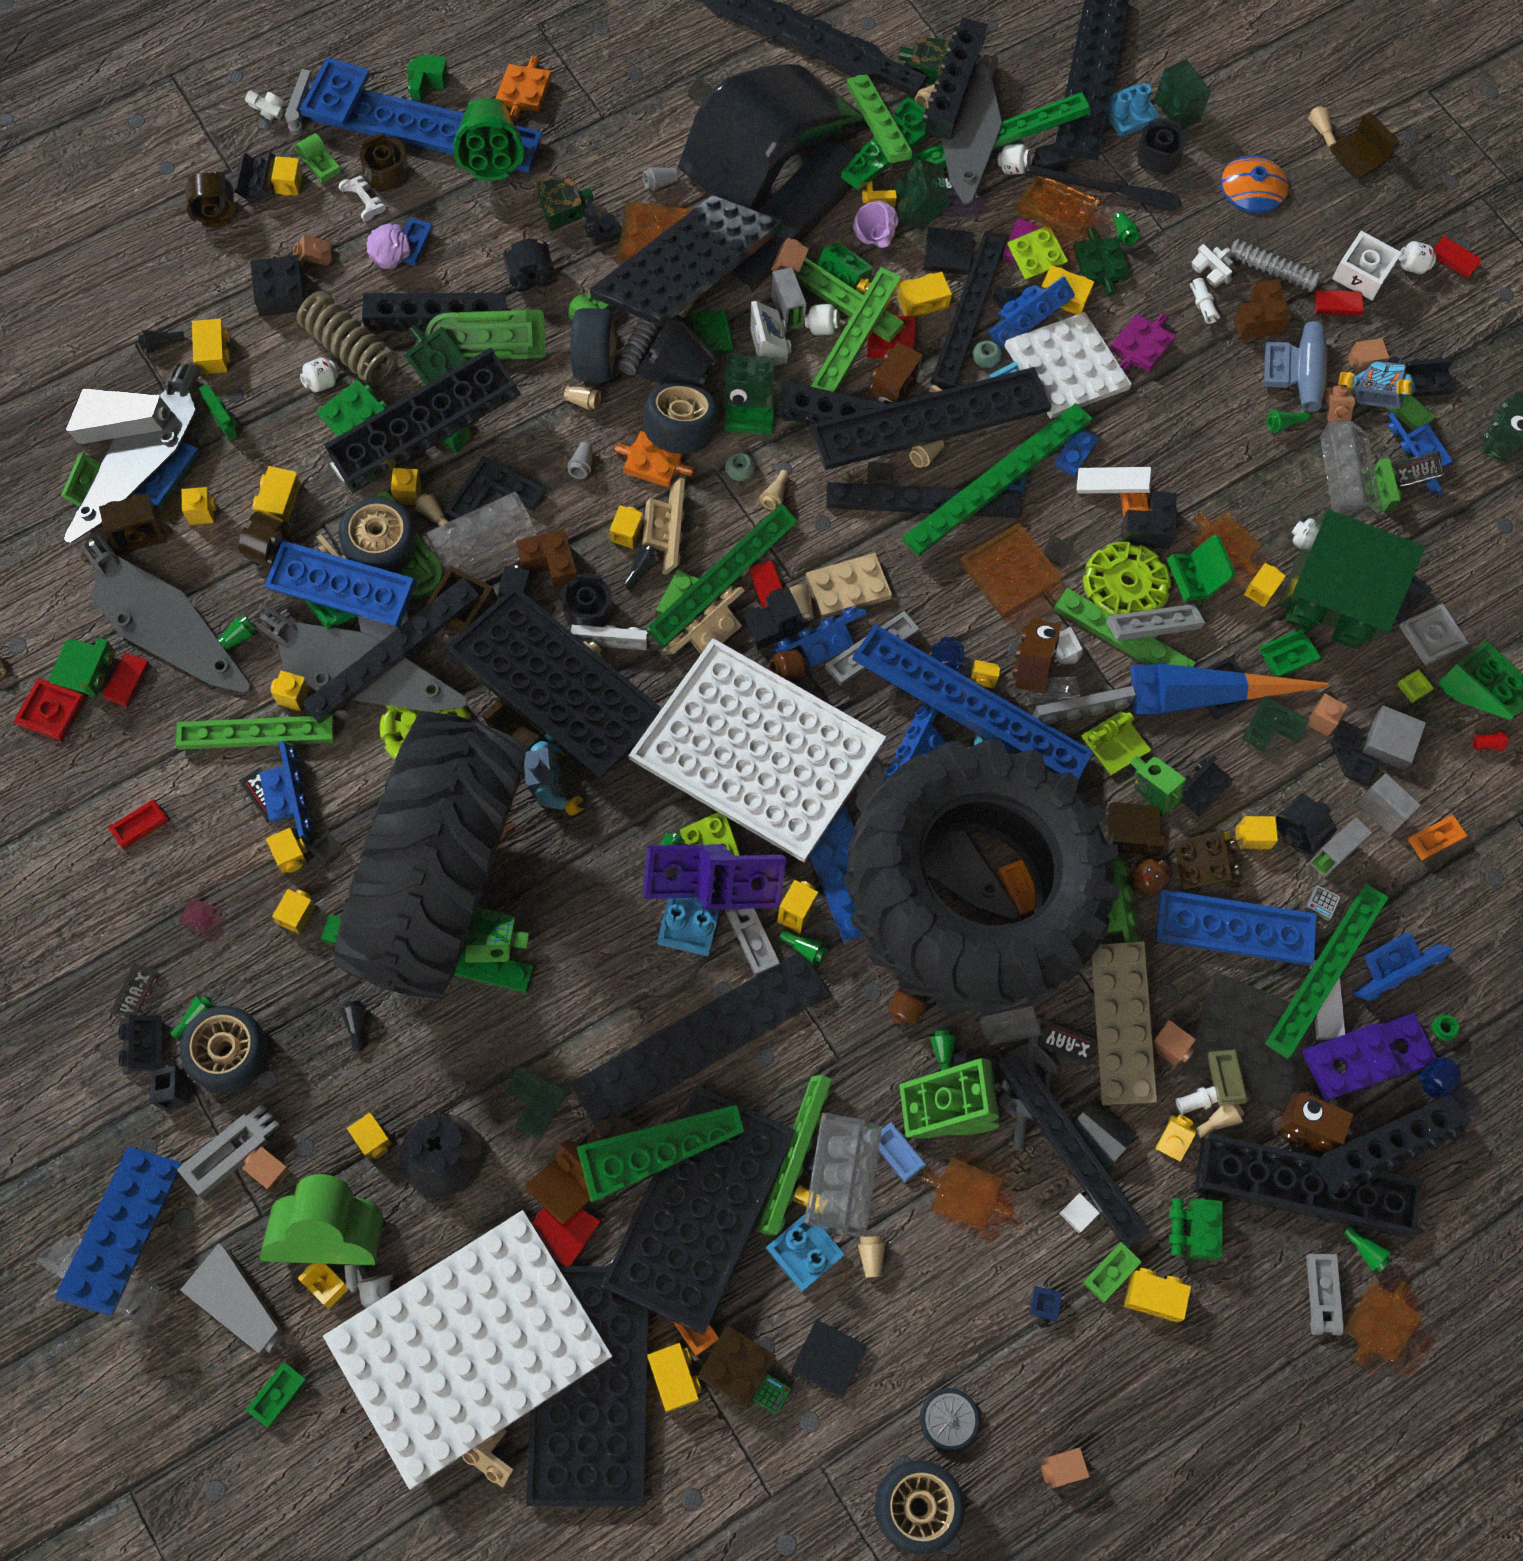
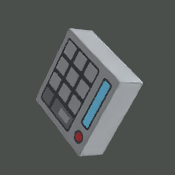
(1322, 903)

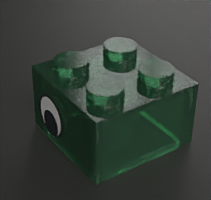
(749, 381)
(1506, 429)

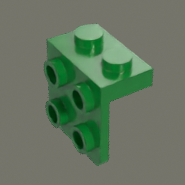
(1203, 570)
(83, 666)

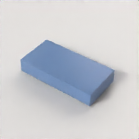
(899, 1153)

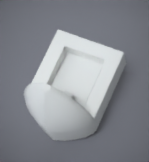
(1069, 648)

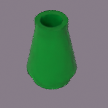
(1127, 230)
(237, 632)

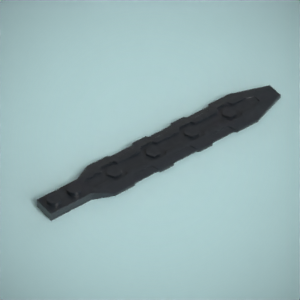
(819, 40)

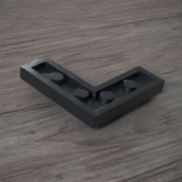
(493, 476)

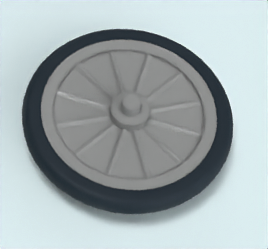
(949, 1419)

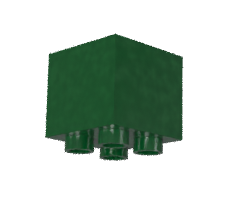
(1349, 579)

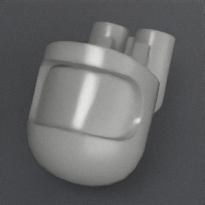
(370, 1288)

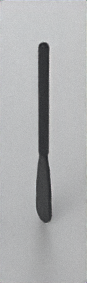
(1148, 196)

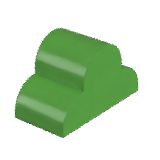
(951, 1102)
(323, 1225)

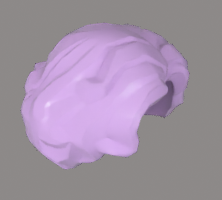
(876, 223)
(388, 246)

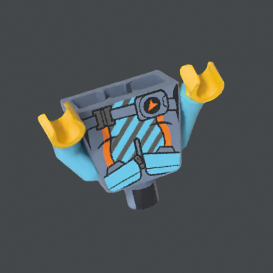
(1381, 384)
(545, 778)

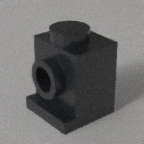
(169, 1088)

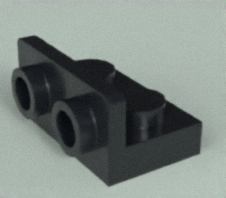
(254, 176)
(1430, 376)
(1205, 786)
(140, 1043)

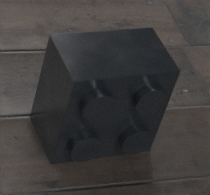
(277, 285)

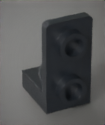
(600, 229)

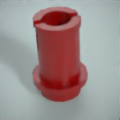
(1495, 741)

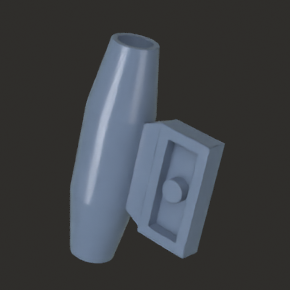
(1302, 365)

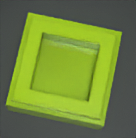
(1415, 686)

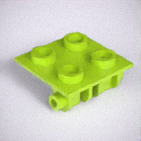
(1037, 252)
(1116, 742)
(710, 831)

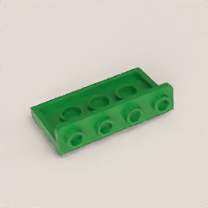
(350, 408)

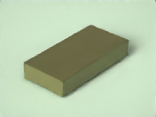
(1227, 1077)

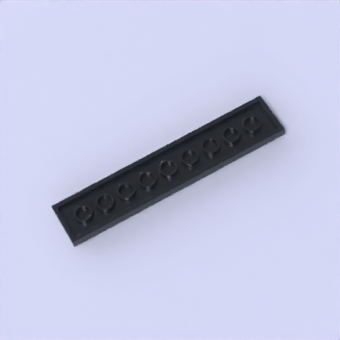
(1093, 75)
(929, 418)
(699, 1039)

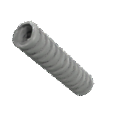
(1274, 265)
(636, 346)

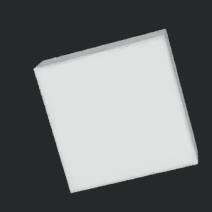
(1079, 1213)

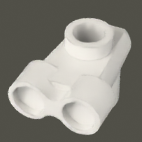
(269, 106)

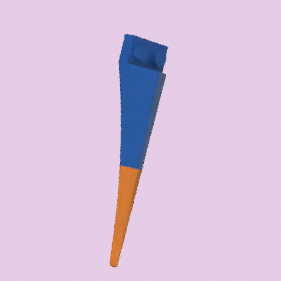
(1176, 688)

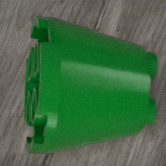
(488, 141)

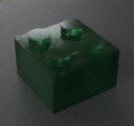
(1182, 94)
(921, 194)

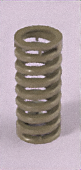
(349, 357)

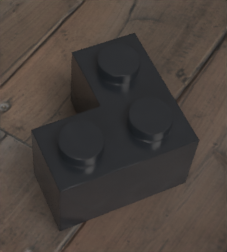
(1154, 527)
(776, 620)

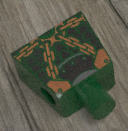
(926, 56)
(562, 201)

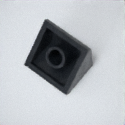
(1103, 1132)

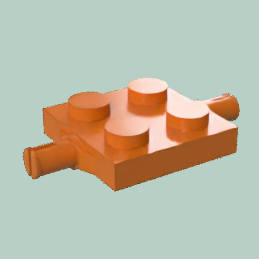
(524, 87)
(651, 462)

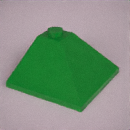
(1486, 682)

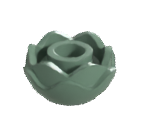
(987, 360)
(740, 473)

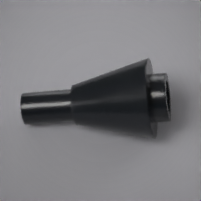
(1004, 294)
(152, 340)
(644, 560)
(354, 1018)

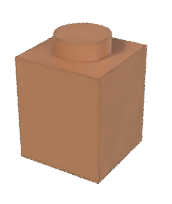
(790, 255)
(1365, 353)
(1326, 714)
(1173, 1043)
(266, 1169)
(1064, 1468)

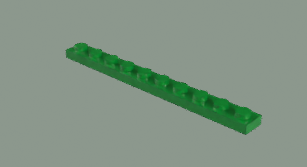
(996, 480)

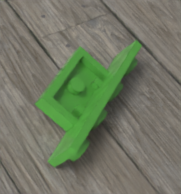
(1121, 915)

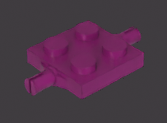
(1143, 342)

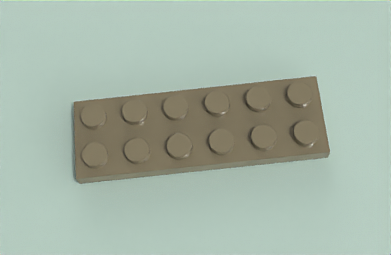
(1124, 1024)

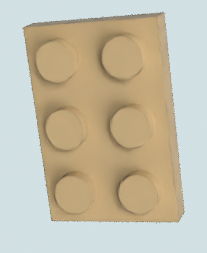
(848, 584)

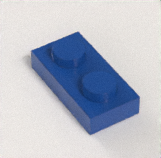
(418, 235)
(1076, 452)

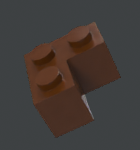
(1266, 312)
(548, 553)

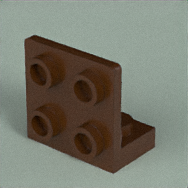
(561, 1184)

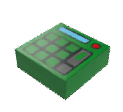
(771, 1394)

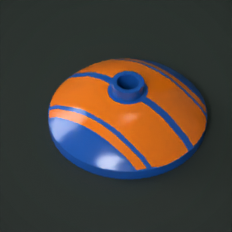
(1254, 184)

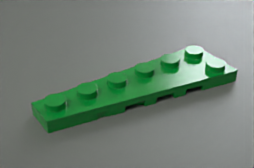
(872, 160)
(636, 1155)

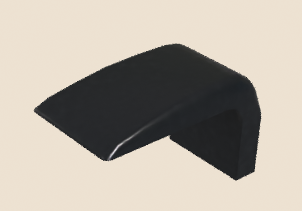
(756, 125)

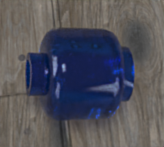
(949, 653)
(1440, 1077)

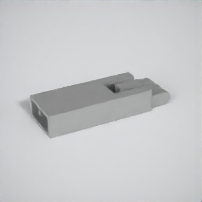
(221, 1157)

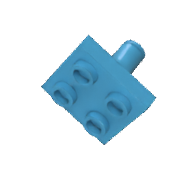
(1131, 109)
(688, 926)
(804, 1253)

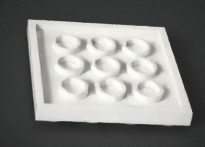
(1070, 363)

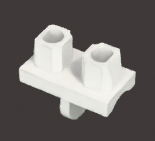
(1215, 261)

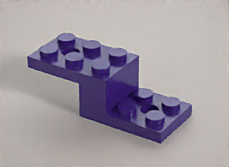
(714, 876)
(1369, 1056)

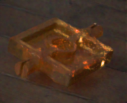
(1236, 540)
(966, 1194)
(1382, 1323)

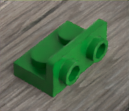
(844, 264)

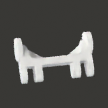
(359, 185)

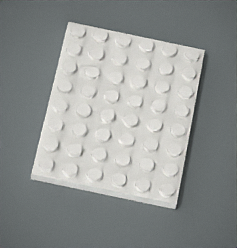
(758, 749)
(466, 1349)

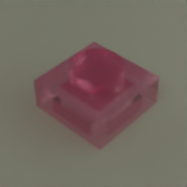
(197, 915)

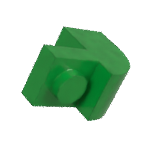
(424, 72)

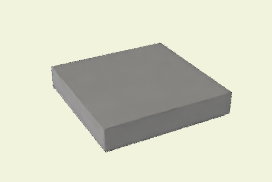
(1434, 634)

